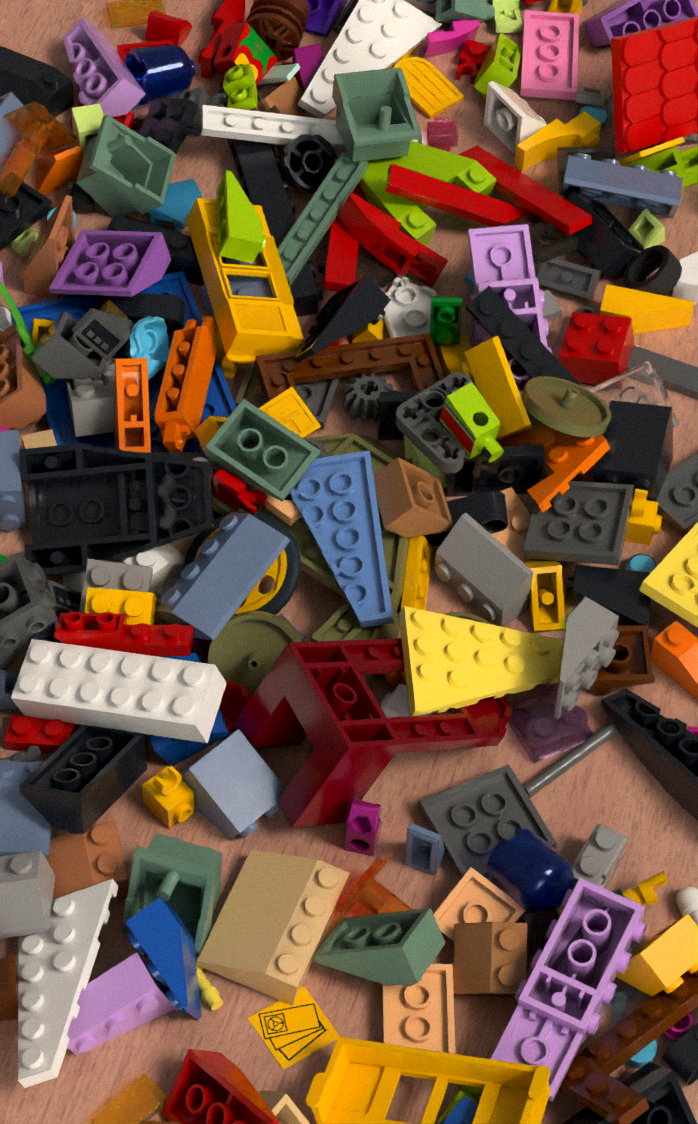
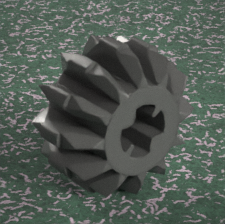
(363, 395)

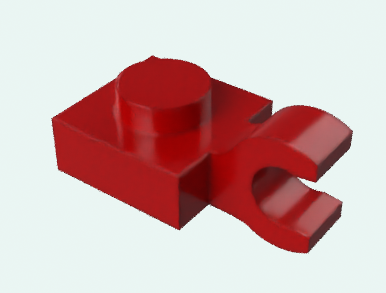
(233, 492)

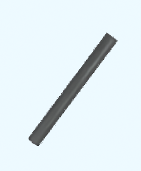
(570, 759)

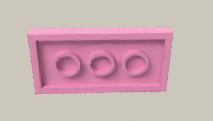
(550, 55)

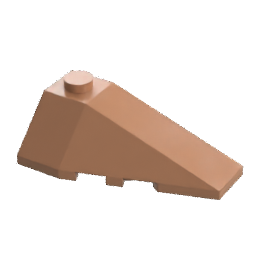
(20, 384)

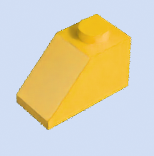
(546, 596)

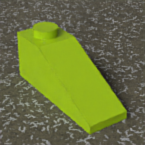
(499, 65)
(237, 222)

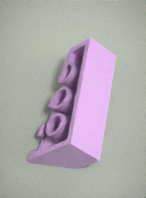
(100, 71)

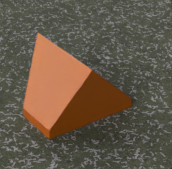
(58, 168)

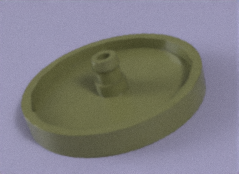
(566, 406)
(250, 647)

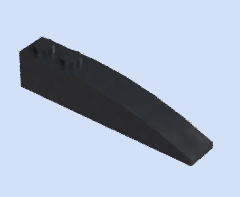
(660, 745)

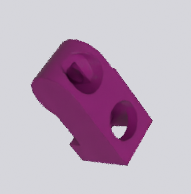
(363, 824)

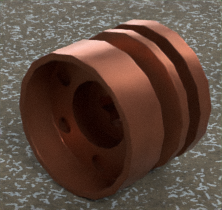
(280, 24)

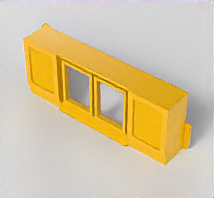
(245, 323)
(366, 1074)

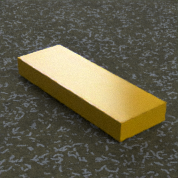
(417, 573)

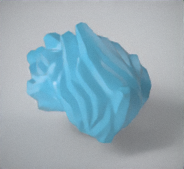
(149, 341)

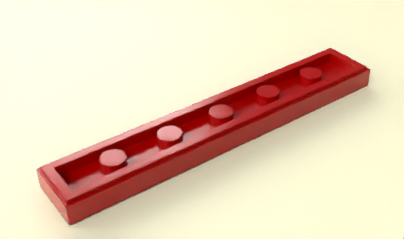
(531, 193)
(451, 197)
(341, 254)

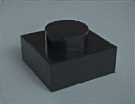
(80, 199)

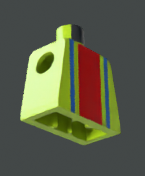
(471, 423)

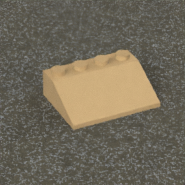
(274, 922)

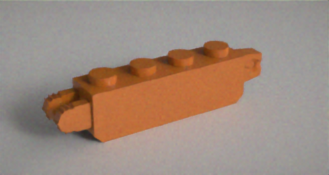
(186, 382)

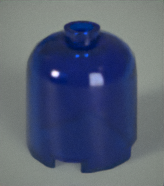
(160, 70)
(530, 871)

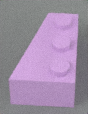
(116, 1004)

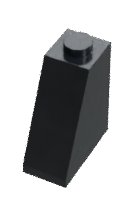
(613, 590)

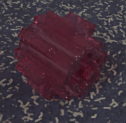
(442, 133)

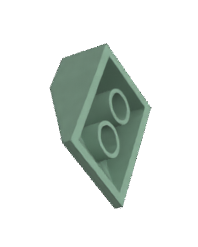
(261, 451)
(384, 946)

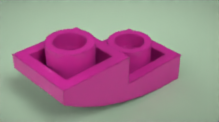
(443, 42)

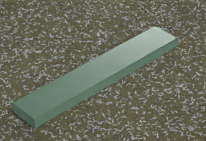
(319, 214)

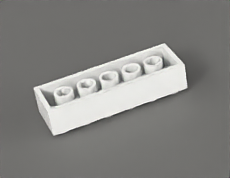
(119, 690)

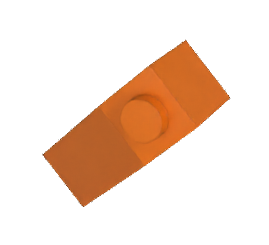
(132, 405)
(677, 656)

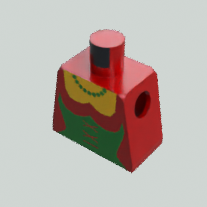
(243, 46)

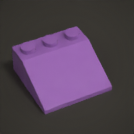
(112, 263)

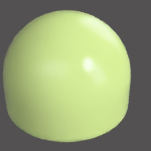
(22, 243)

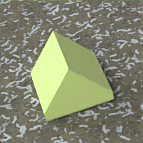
(647, 229)

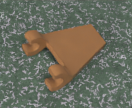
(283, 101)

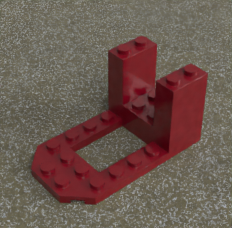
(322, 695)

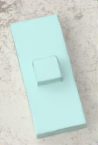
(280, 74)

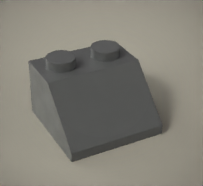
(65, 354)

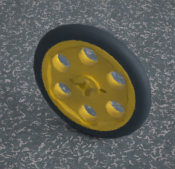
(284, 570)

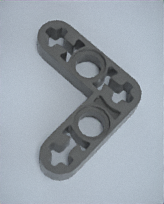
(426, 423)

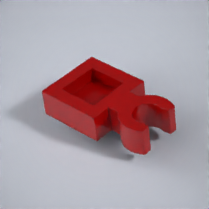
(471, 59)

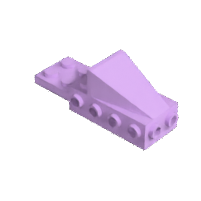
(504, 261)
(571, 979)

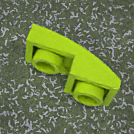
(240, 87)

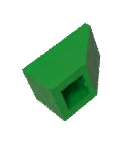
(445, 319)

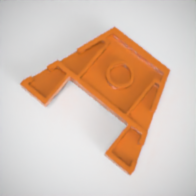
(564, 457)

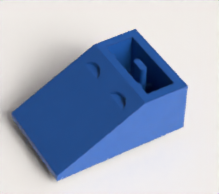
(171, 950)

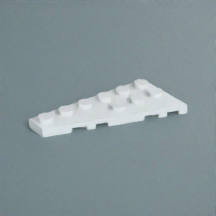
(371, 39)
(51, 976)

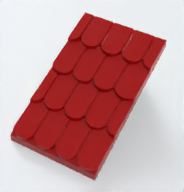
(655, 84)

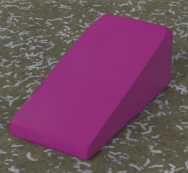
(309, 59)

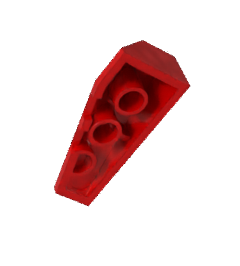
(214, 1092)

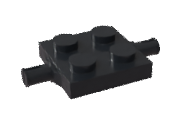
(169, 122)

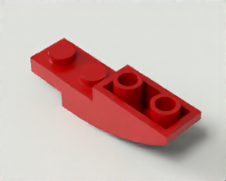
(229, 13)
(385, 241)
(112, 633)

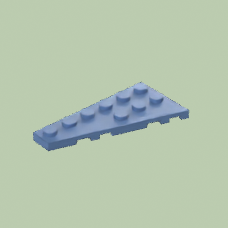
(343, 518)

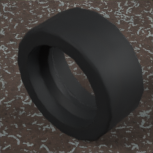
(648, 261)

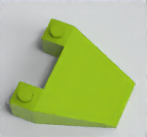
(433, 163)

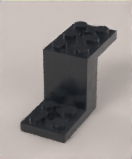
(477, 473)

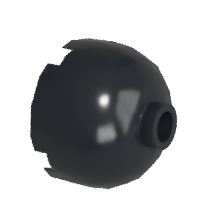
(306, 162)

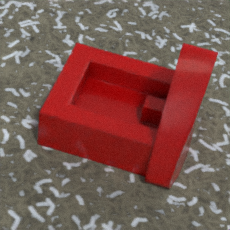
(167, 27)

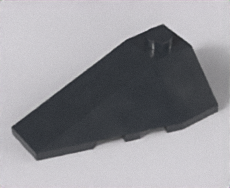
(35, 81)
(343, 315)

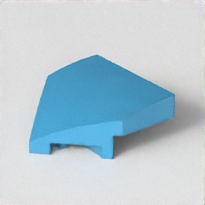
(177, 203)

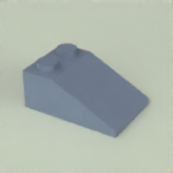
(20, 823)

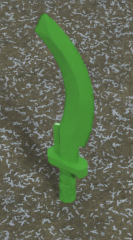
(24, 333)

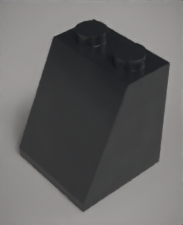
(639, 447)

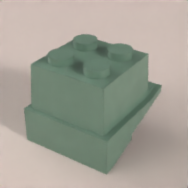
(374, 113)
(125, 169)
(183, 877)

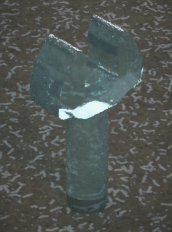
(619, 1003)

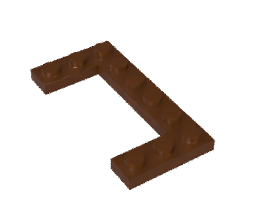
(414, 352)
(589, 1072)

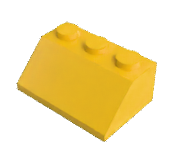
(497, 386)

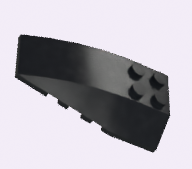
(109, 503)

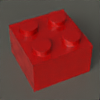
(596, 346)

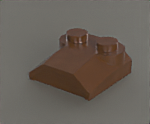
(630, 664)

